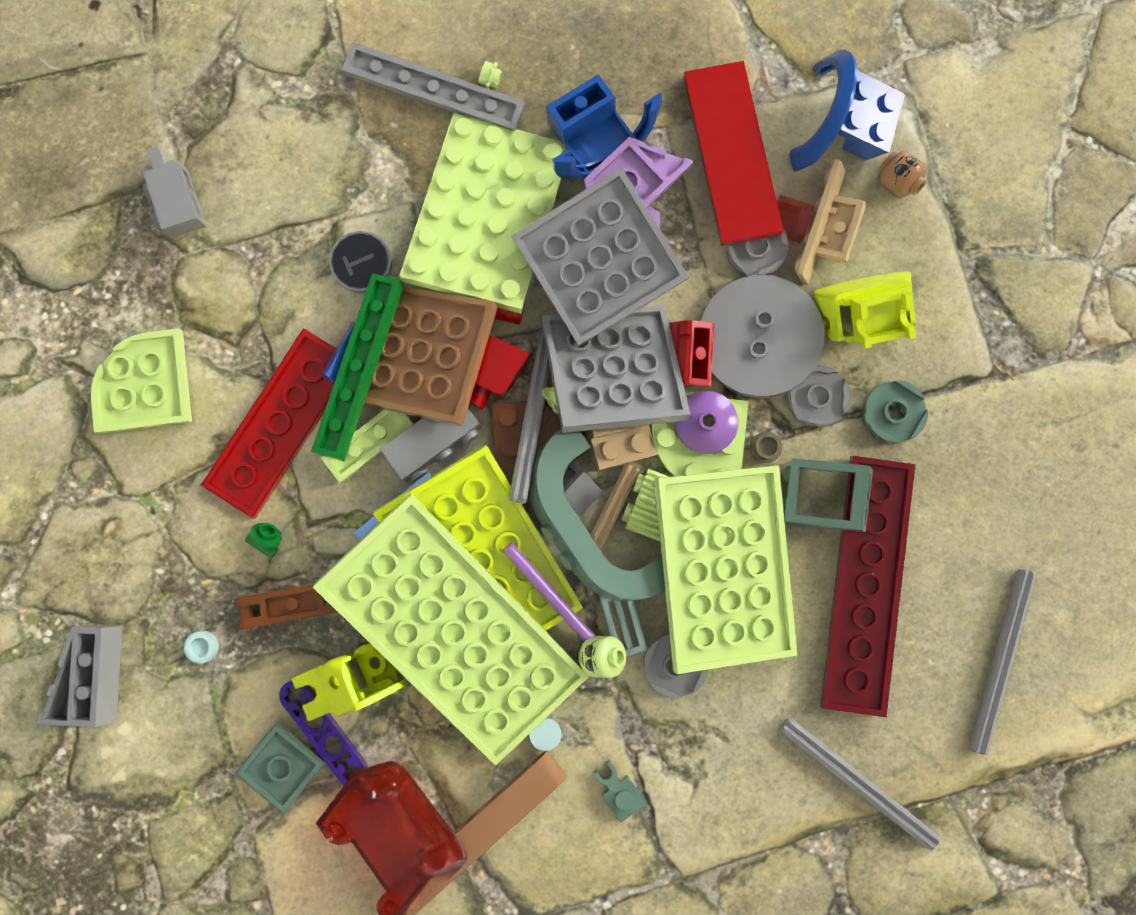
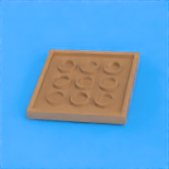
(432, 355)

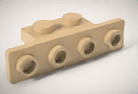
(833, 226)

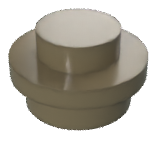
(766, 447)

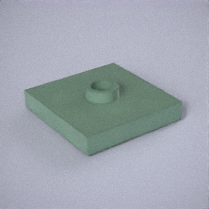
(280, 767)

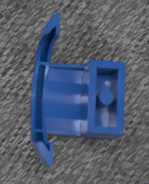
(861, 113)
(592, 128)

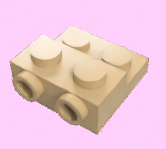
(620, 445)

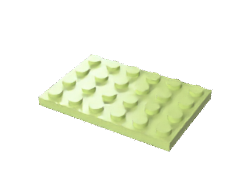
(478, 197)
(725, 568)

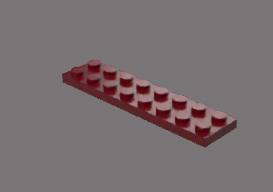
(868, 593)

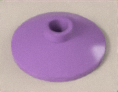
(703, 438)

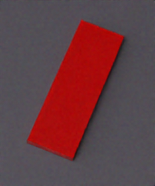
(733, 153)
(274, 427)

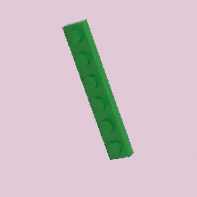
(357, 367)

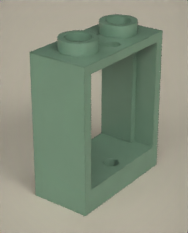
(860, 498)

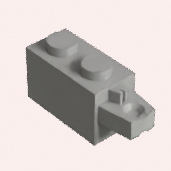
(172, 195)

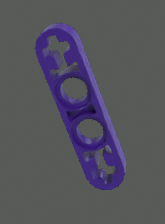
(319, 735)

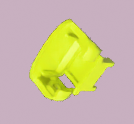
(879, 308)
(338, 688)

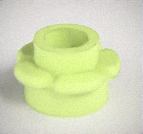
(489, 75)

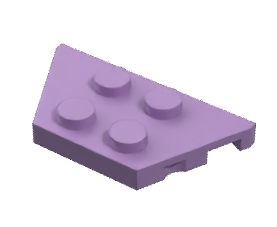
(647, 168)

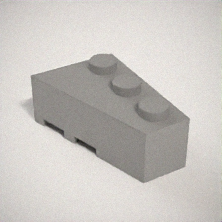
(87, 679)

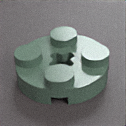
(912, 408)

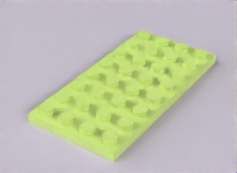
(451, 629)

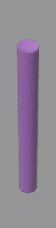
(547, 591)

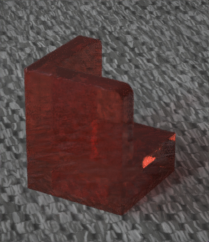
(794, 217)

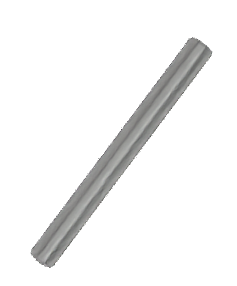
(531, 425)
(1002, 661)
(860, 784)

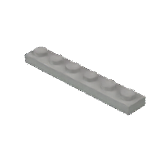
(432, 87)

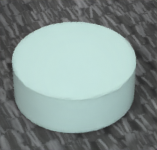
(201, 647)
(546, 735)

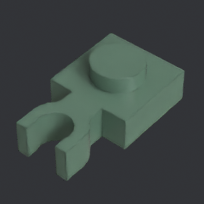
(621, 794)

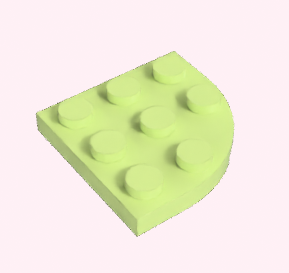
(142, 384)
(683, 461)

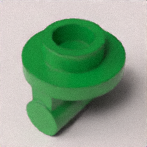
(264, 538)

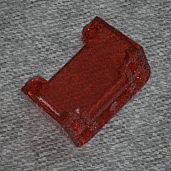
(395, 834)

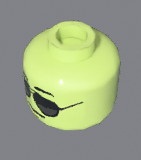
(602, 657)

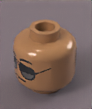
(903, 174)

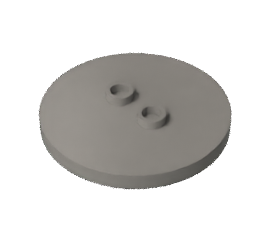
(764, 336)

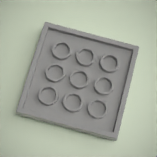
(600, 256)
(618, 376)

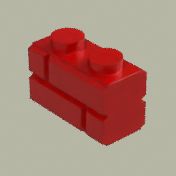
(694, 351)

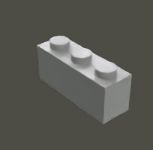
(427, 443)

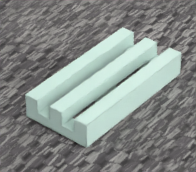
(630, 649)

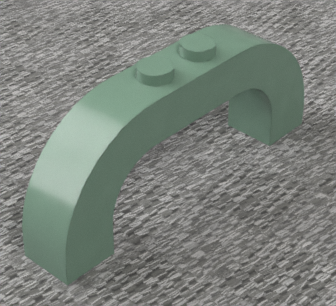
(571, 537)

